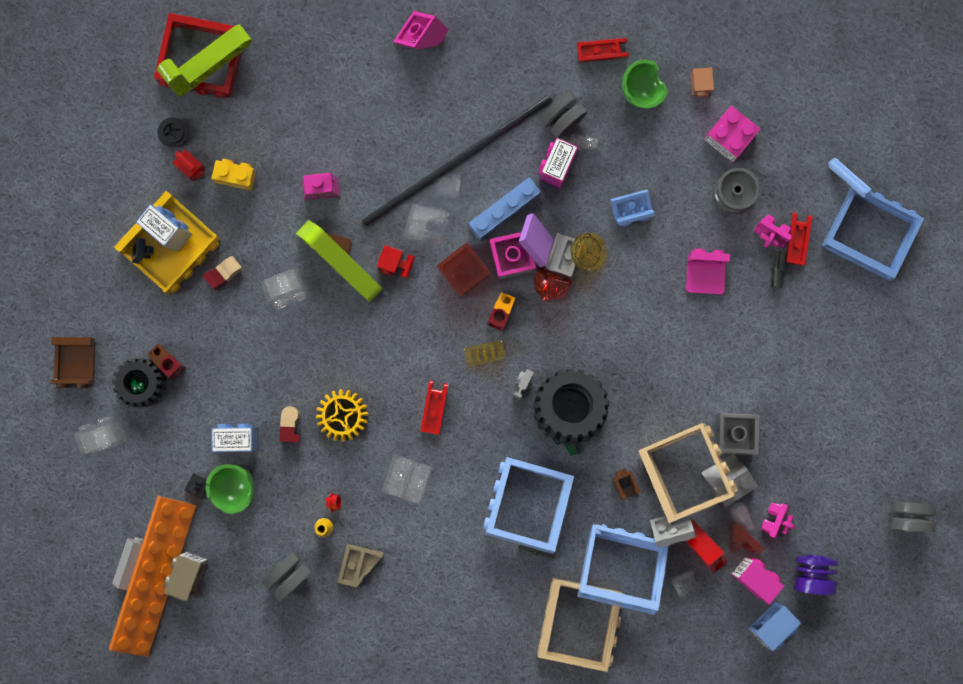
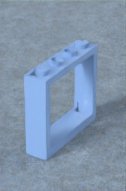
(494, 505)
(617, 599)

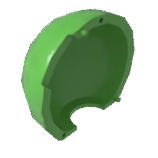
(642, 85)
(230, 488)

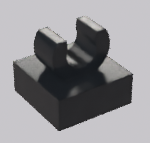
(141, 251)
(196, 486)

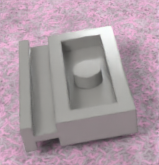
(560, 256)
(522, 381)

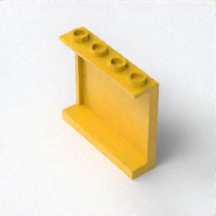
(168, 266)

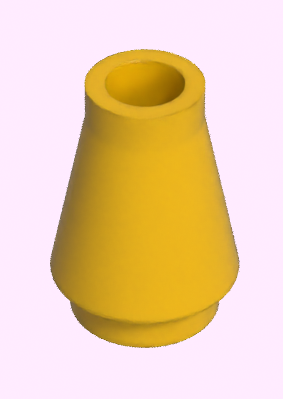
(328, 527)

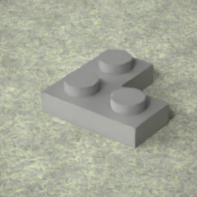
(668, 534)

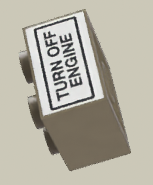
(185, 576)

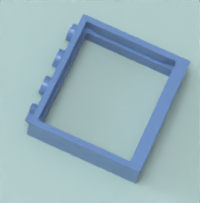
(863, 261)

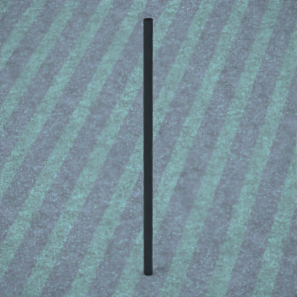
(456, 160)

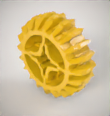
(336, 399)

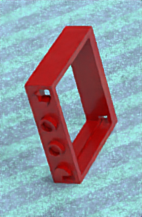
(203, 26)

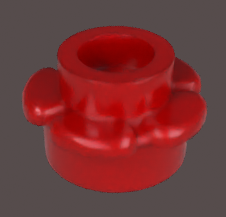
(333, 502)

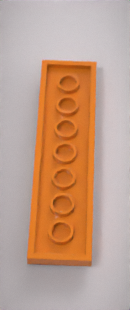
(146, 590)

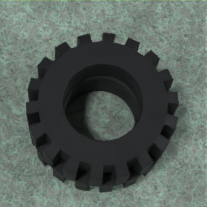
(154, 388)

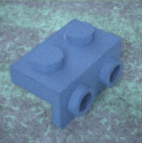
(632, 208)

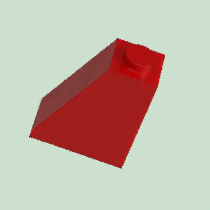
(706, 549)

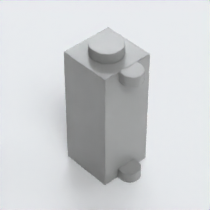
(127, 563)

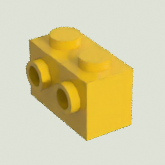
(234, 175)

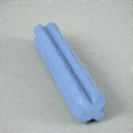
(850, 178)

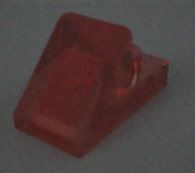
(740, 536)

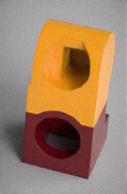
(501, 311)

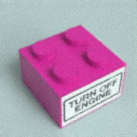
(732, 133)
(559, 159)
(510, 256)
(757, 580)

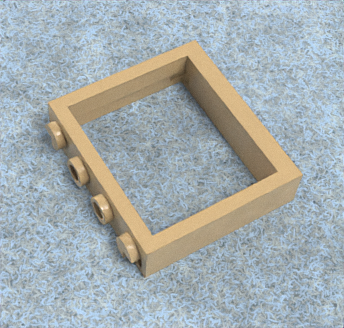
(657, 481)
(610, 641)

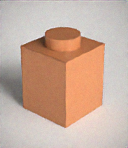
(702, 82)

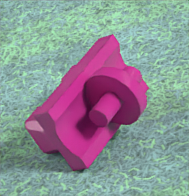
(771, 233)
(774, 528)

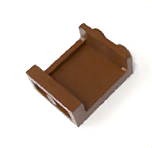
(73, 361)

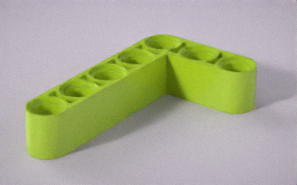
(205, 62)
(339, 260)

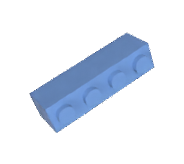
(504, 209)

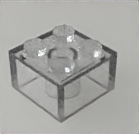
(285, 288)
(100, 436)

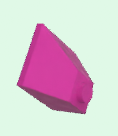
(421, 31)

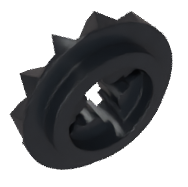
(164, 130)

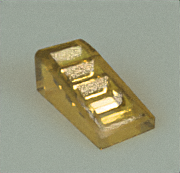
(499, 344)

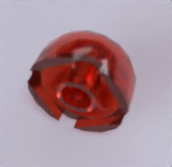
(551, 285)

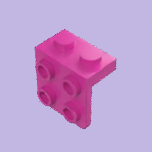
(706, 271)

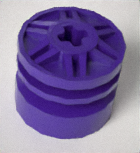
(816, 575)

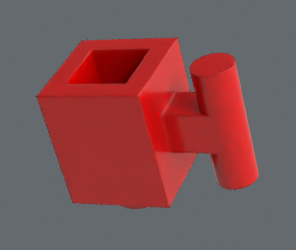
(188, 165)
(391, 260)

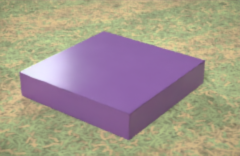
(536, 240)

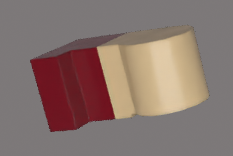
(223, 273)
(289, 419)

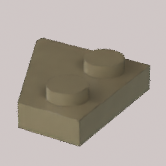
(357, 564)

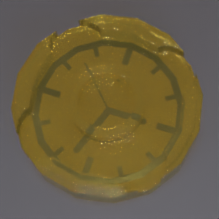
(588, 251)

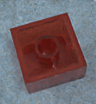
(463, 270)

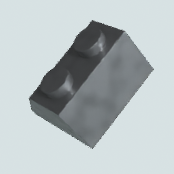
(738, 473)

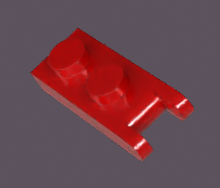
(601, 50)
(798, 244)
(434, 409)

